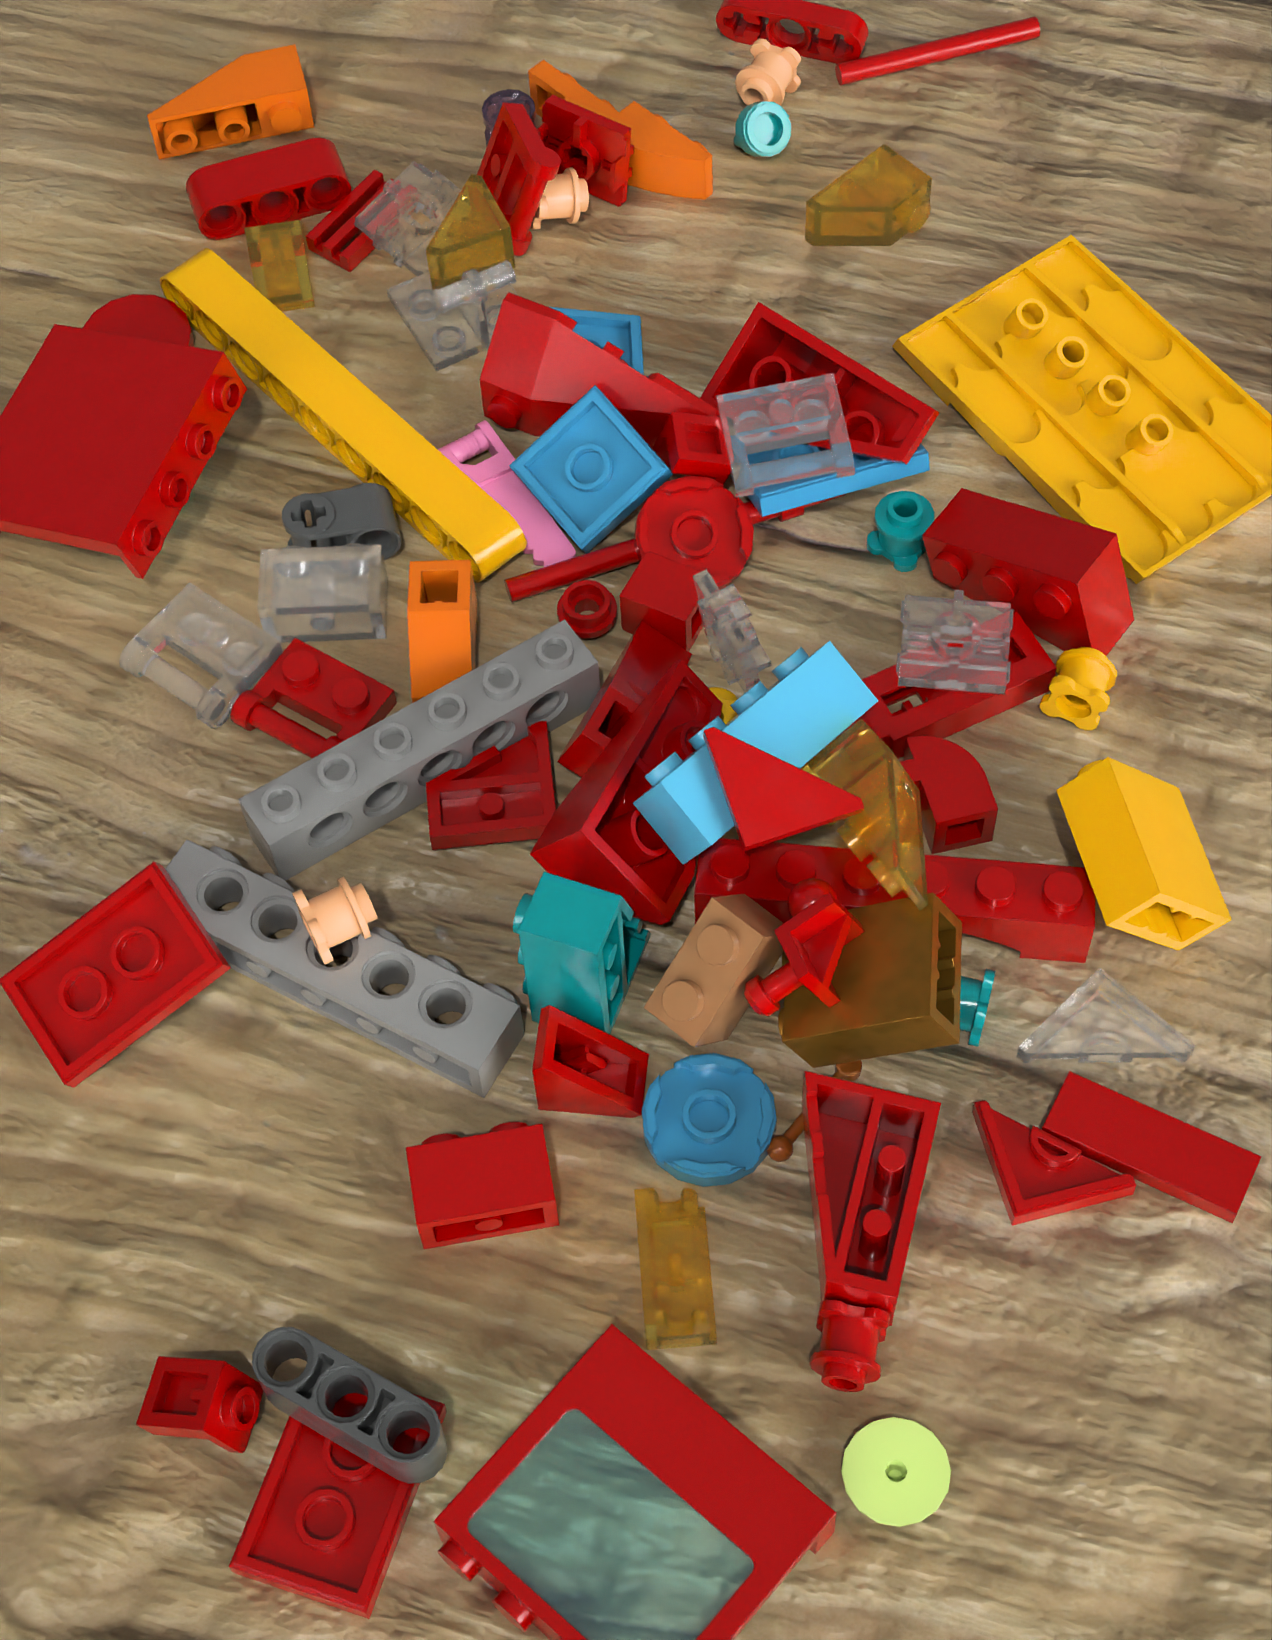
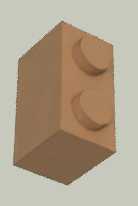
(706, 981)

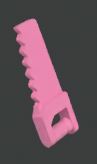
(499, 481)

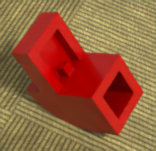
(953, 793)

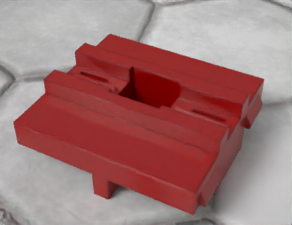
(591, 145)

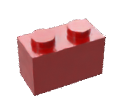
(481, 1185)

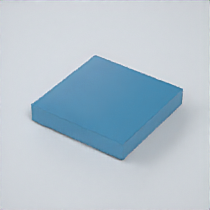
(591, 469)

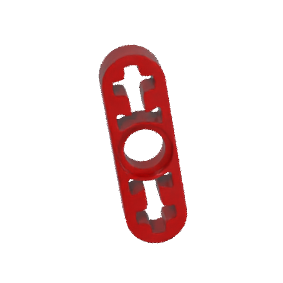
(811, 16)

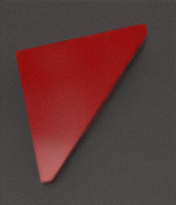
(772, 796)
(1041, 1172)

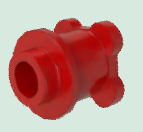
(849, 1345)

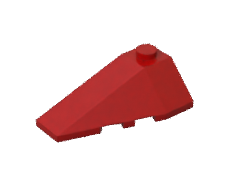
(543, 368)
(878, 415)
(599, 831)

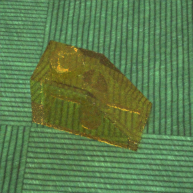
(870, 203)

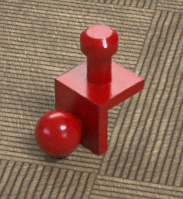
(811, 944)

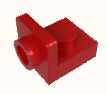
(201, 1402)

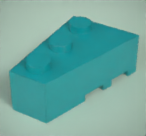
(578, 949)

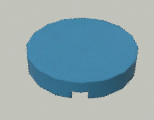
(709, 1120)

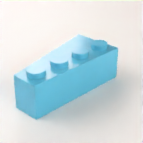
(789, 720)

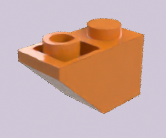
(440, 623)

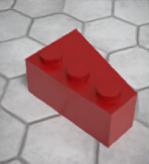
(1051, 569)
(865, 1184)

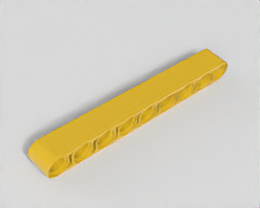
(344, 414)

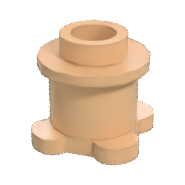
(769, 74)
(563, 199)
(336, 916)

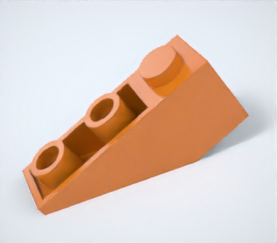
(242, 102)

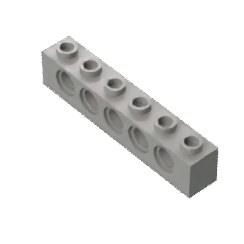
(389, 763)
(464, 1052)

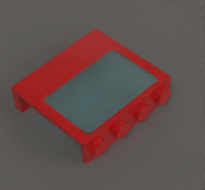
(630, 1511)

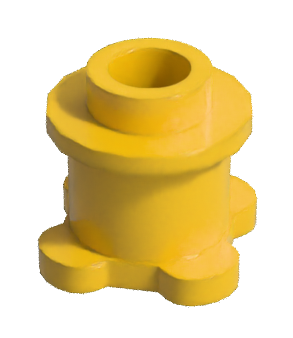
(1080, 687)

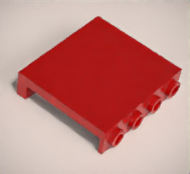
(111, 440)

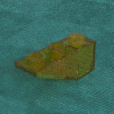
(891, 814)

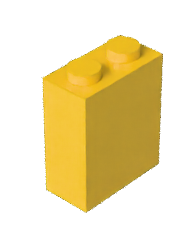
(1142, 854)

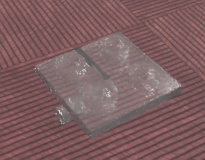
(456, 318)

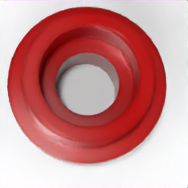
(587, 596)

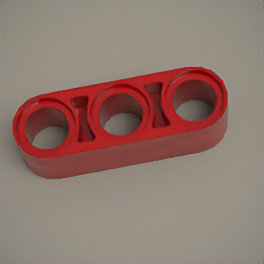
(267, 187)

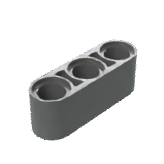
(334, 1375)

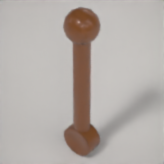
(781, 1145)

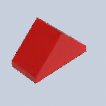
(586, 1068)

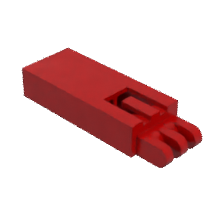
(951, 710)

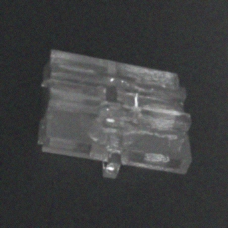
(389, 217)
(934, 623)
(730, 632)

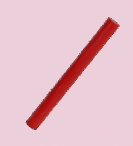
(937, 50)

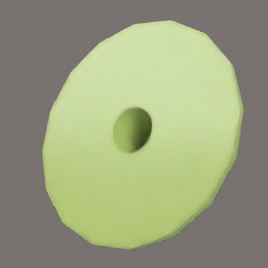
(896, 1471)

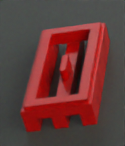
(339, 227)

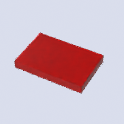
(114, 974)
(327, 1516)

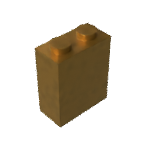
(893, 985)

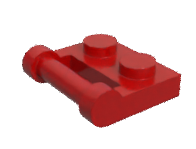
(517, 170)
(318, 690)

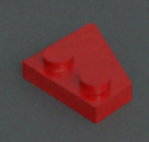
(494, 796)

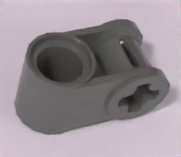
(344, 517)

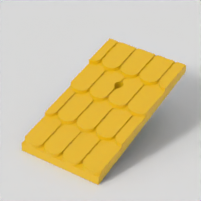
(1099, 404)

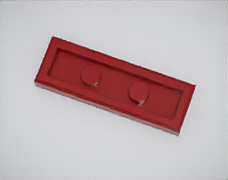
(1152, 1146)

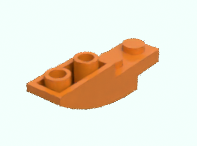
(662, 156)

